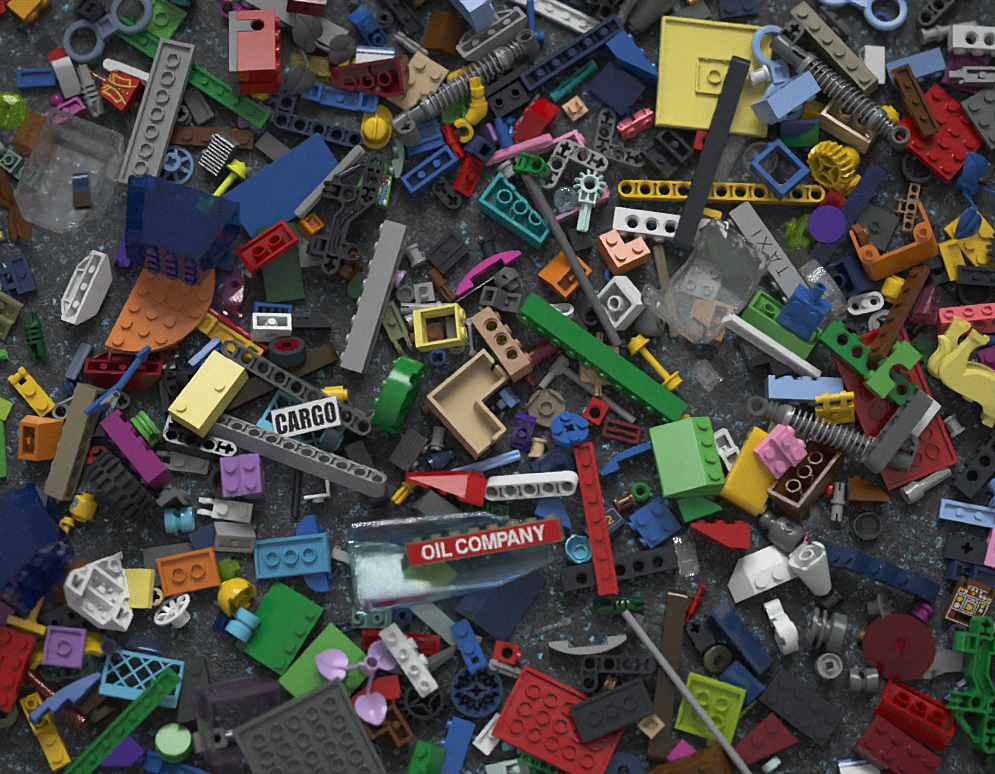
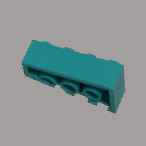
(513, 212)

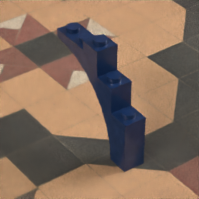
(882, 572)

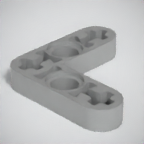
(571, 156)

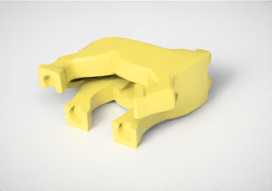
(966, 377)

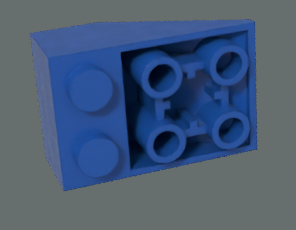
(631, 58)

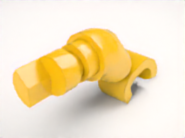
(476, 112)

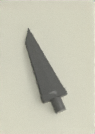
(438, 659)

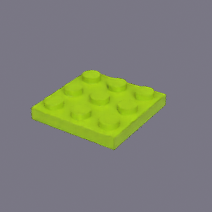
(719, 701)

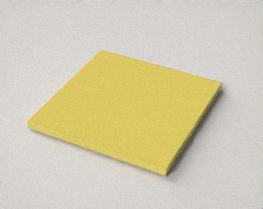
(693, 69)

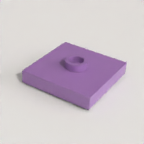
(64, 647)

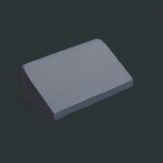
(77, 365)

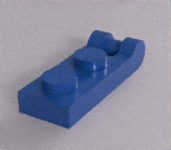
(469, 646)

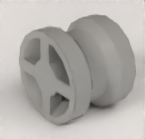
(505, 169)

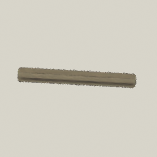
(663, 277)

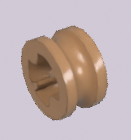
(610, 682)

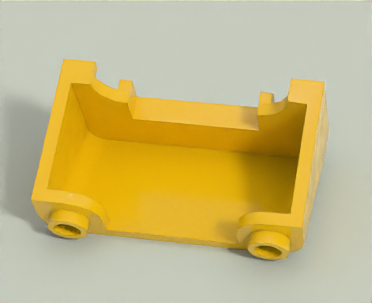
(748, 477)

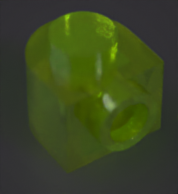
(228, 568)

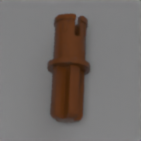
(441, 285)

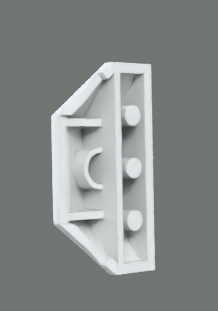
(86, 288)
(760, 572)

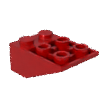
(726, 536)

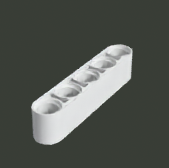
(537, 480)

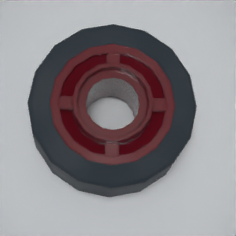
(287, 351)

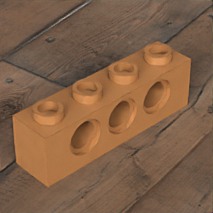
(514, 368)

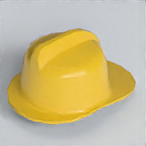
(376, 128)

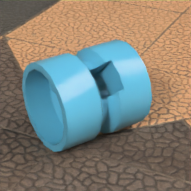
(179, 519)
(243, 624)

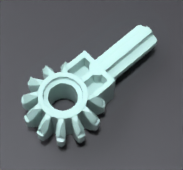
(587, 198)

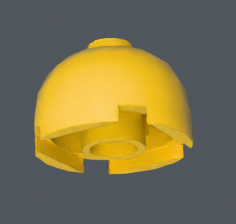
(234, 594)

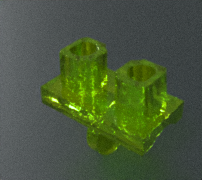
(797, 230)

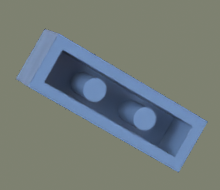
(922, 65)

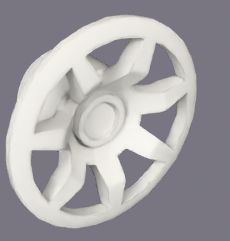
(175, 613)

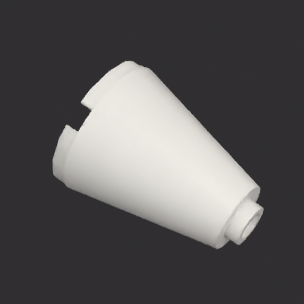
(812, 567)

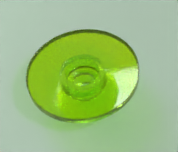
(17, 112)

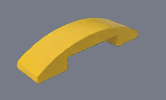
(212, 327)

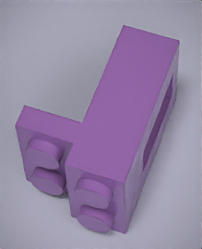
(243, 476)

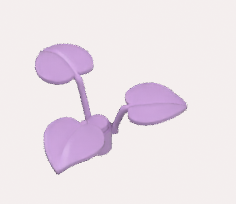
(334, 662)

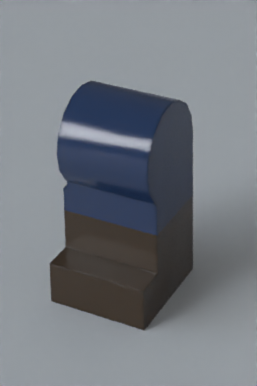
(82, 191)

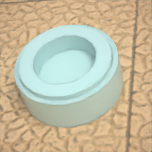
(771, 764)

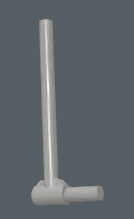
(561, 366)

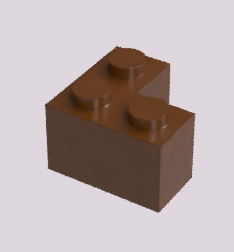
(392, 727)

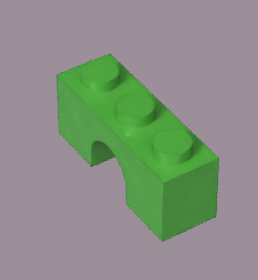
(879, 381)

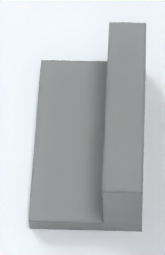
(234, 537)

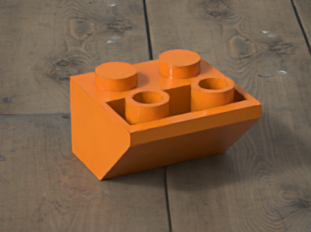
(560, 276)
(39, 437)

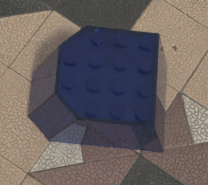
(177, 228)
(32, 547)

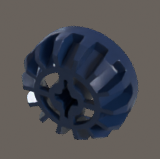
(458, 691)

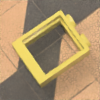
(420, 329)

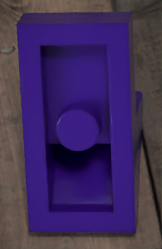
(522, 431)

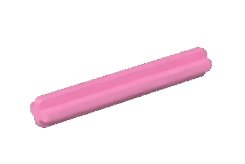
(526, 146)

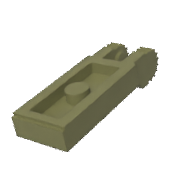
(395, 327)

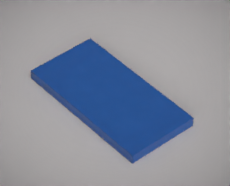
(283, 185)

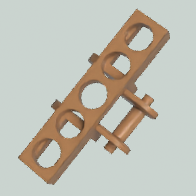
(906, 216)

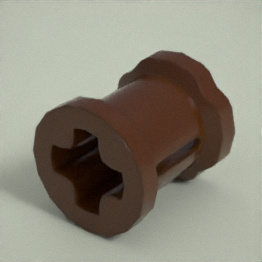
(619, 502)

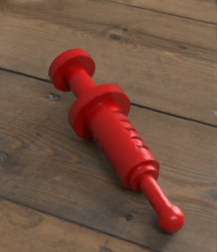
(694, 603)

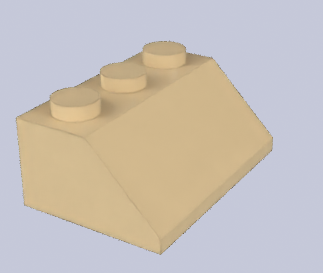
(846, 127)

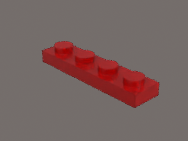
(427, 643)

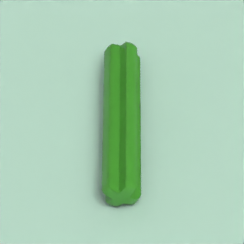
(3, 464)

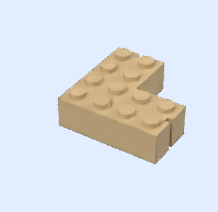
(461, 403)

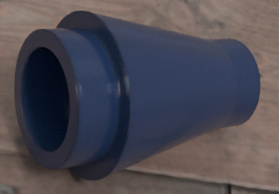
(438, 460)

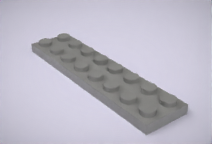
(158, 109)

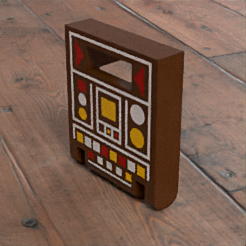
(968, 600)

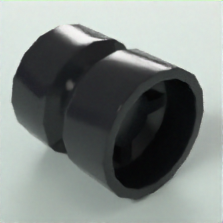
(936, 275)

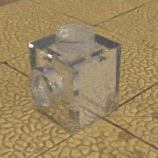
(706, 374)

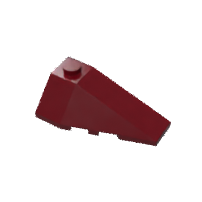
(378, 77)

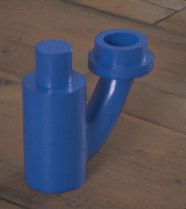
(505, 131)

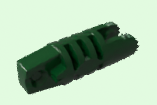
(34, 336)
(617, 606)

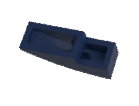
(956, 568)

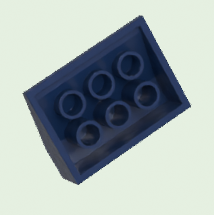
(502, 607)
(739, 638)

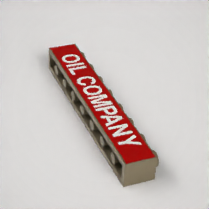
(485, 541)

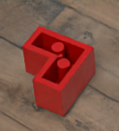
(536, 120)

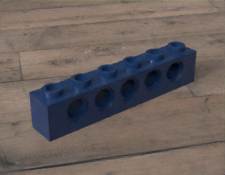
(571, 54)

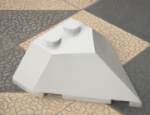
(101, 593)

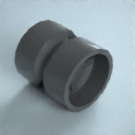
(862, 681)

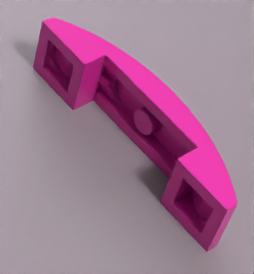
(506, 258)

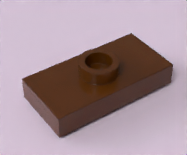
(91, 701)

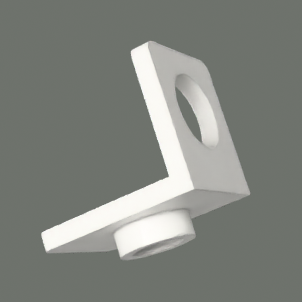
(319, 497)

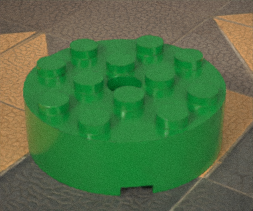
(398, 394)

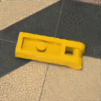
(32, 392)

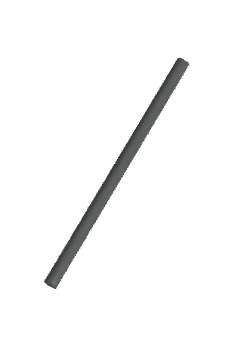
(573, 261)

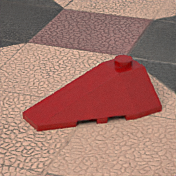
(464, 484)

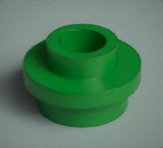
(640, 485)

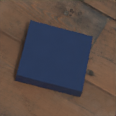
(205, 538)

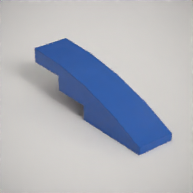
(71, 694)

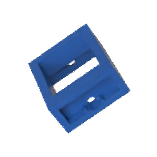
(779, 191)

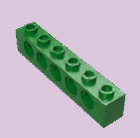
(829, 340)

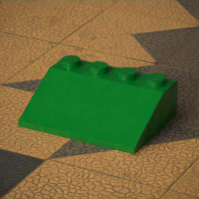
(283, 628)

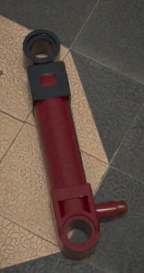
(545, 348)

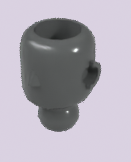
(649, 324)
(783, 531)

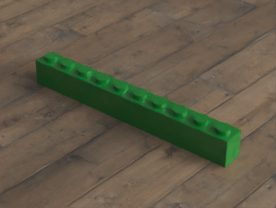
(601, 359)

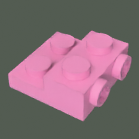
(780, 450)

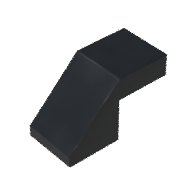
(773, 366)

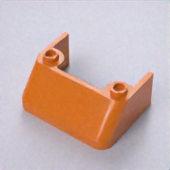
(882, 266)

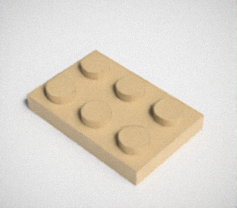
(423, 78)

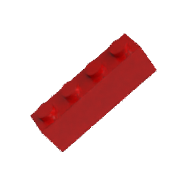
(916, 714)

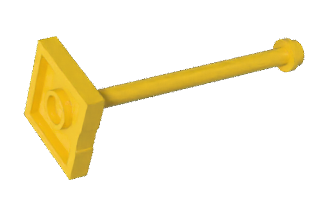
(30, 624)

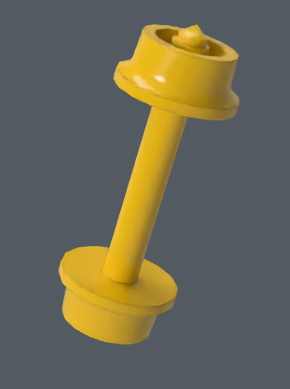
(637, 345)

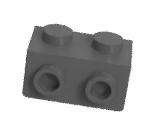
(170, 497)

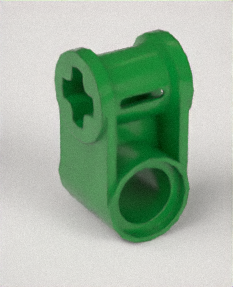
(528, 165)

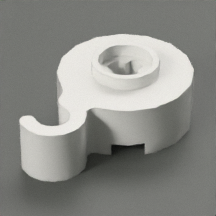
(785, 631)

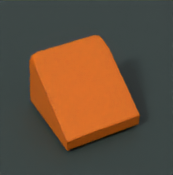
(310, 225)

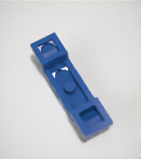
(341, 98)
(612, 465)
(157, 765)

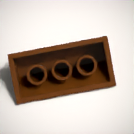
(805, 482)

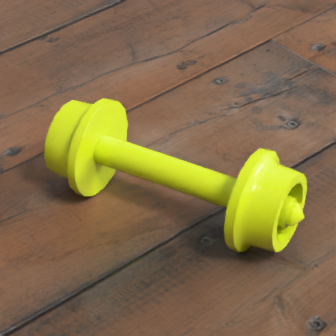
(237, 170)

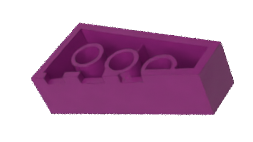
(135, 449)

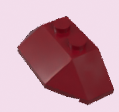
(111, 365)

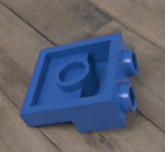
(653, 523)

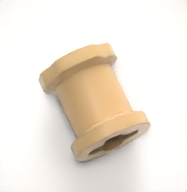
(537, 448)
(158, 601)

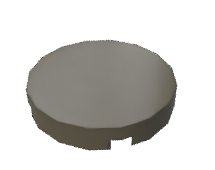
(545, 406)

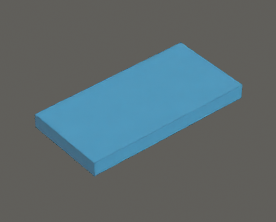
(292, 556)

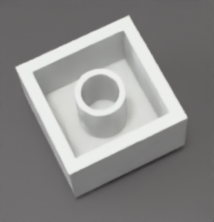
(621, 302)

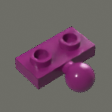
(73, 106)

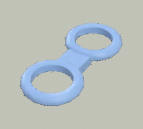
(865, 5)
(777, 69)

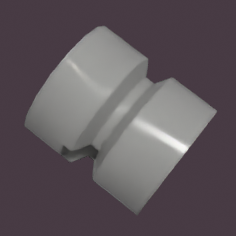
(828, 666)

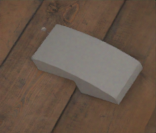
(66, 77)

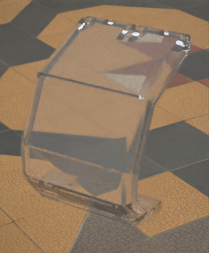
(710, 284)

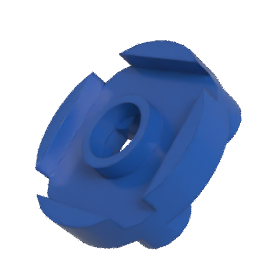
(572, 421)

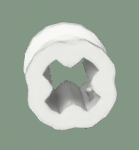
(758, 75)

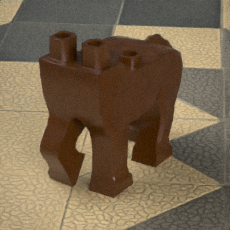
(706, 761)

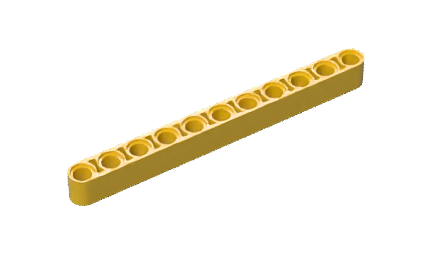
(729, 188)

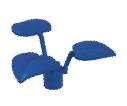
(973, 170)

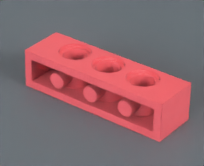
(979, 316)

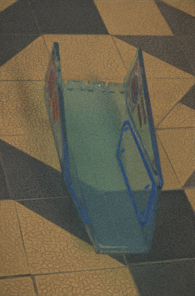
(391, 584)

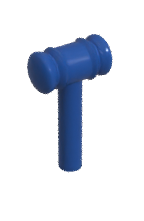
(540, 36)

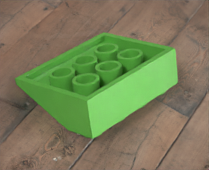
(687, 458)
(304, 674)

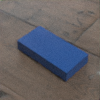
(36, 78)

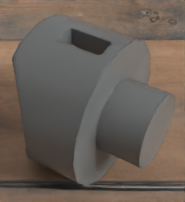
(511, 274)

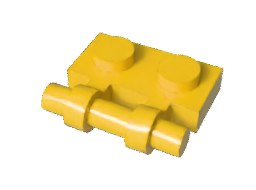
(835, 413)

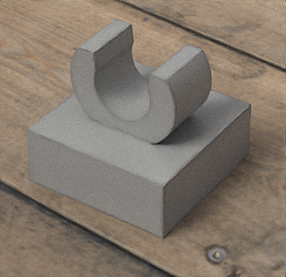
(424, 292)

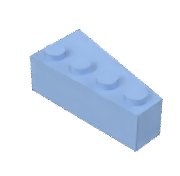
(800, 390)

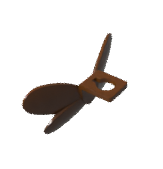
(16, 224)

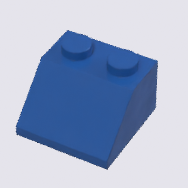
(738, 676)

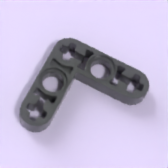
(609, 148)

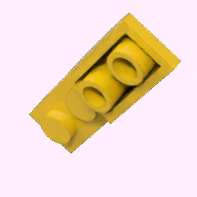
(47, 734)

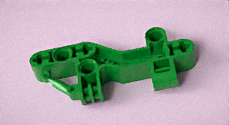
(979, 685)

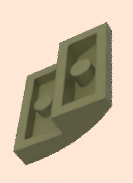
(9, 313)

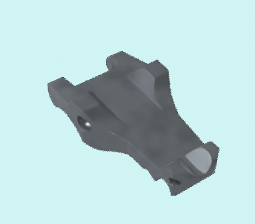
(944, 662)

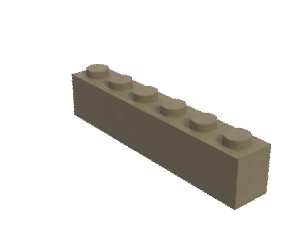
(834, 50)
(73, 444)

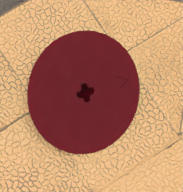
(890, 657)

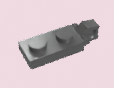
(972, 76)

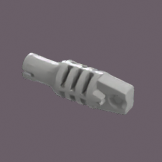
(90, 92)

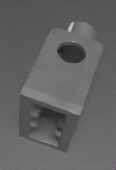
(225, 737)

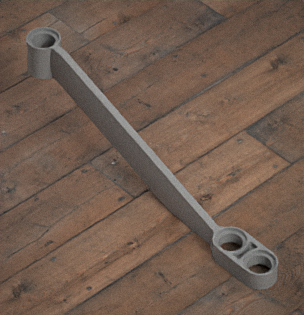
(426, 612)

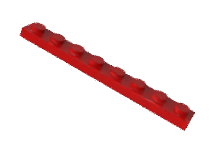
(596, 519)

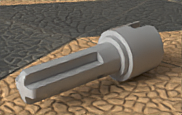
(915, 490)

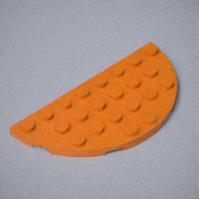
(160, 313)

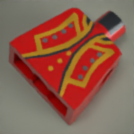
(119, 90)

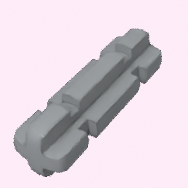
(409, 44)
(504, 668)

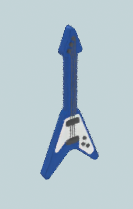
(109, 400)

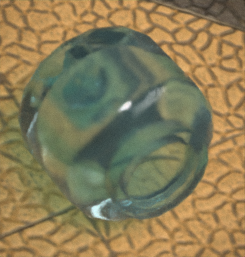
(565, 193)

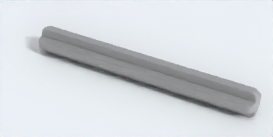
(352, 157)

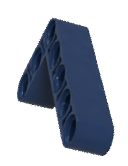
(310, 124)

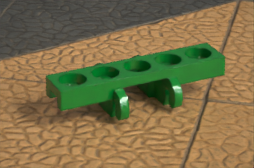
(547, 770)

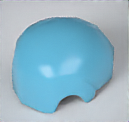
(578, 549)

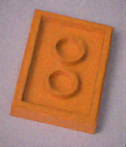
(188, 571)

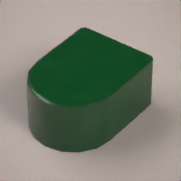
(355, 286)

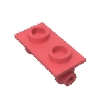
(643, 120)

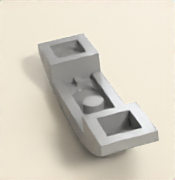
(611, 642)

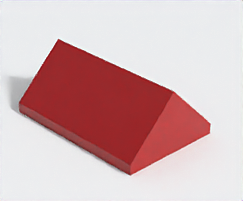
(267, 247)

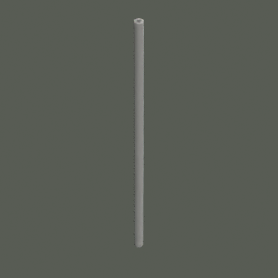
(686, 693)

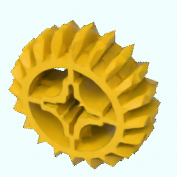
(831, 165)

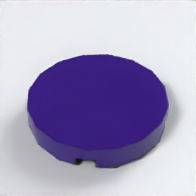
(827, 224)

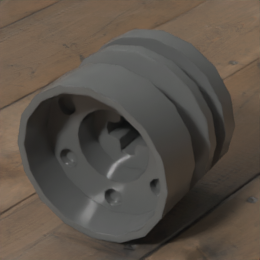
(825, 630)

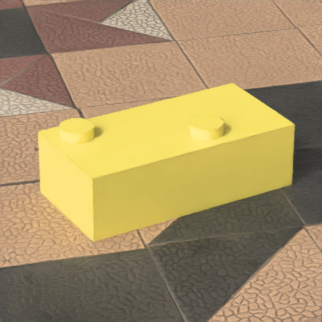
(208, 393)

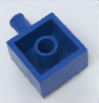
(804, 310)

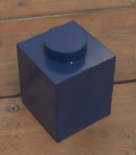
(480, 148)

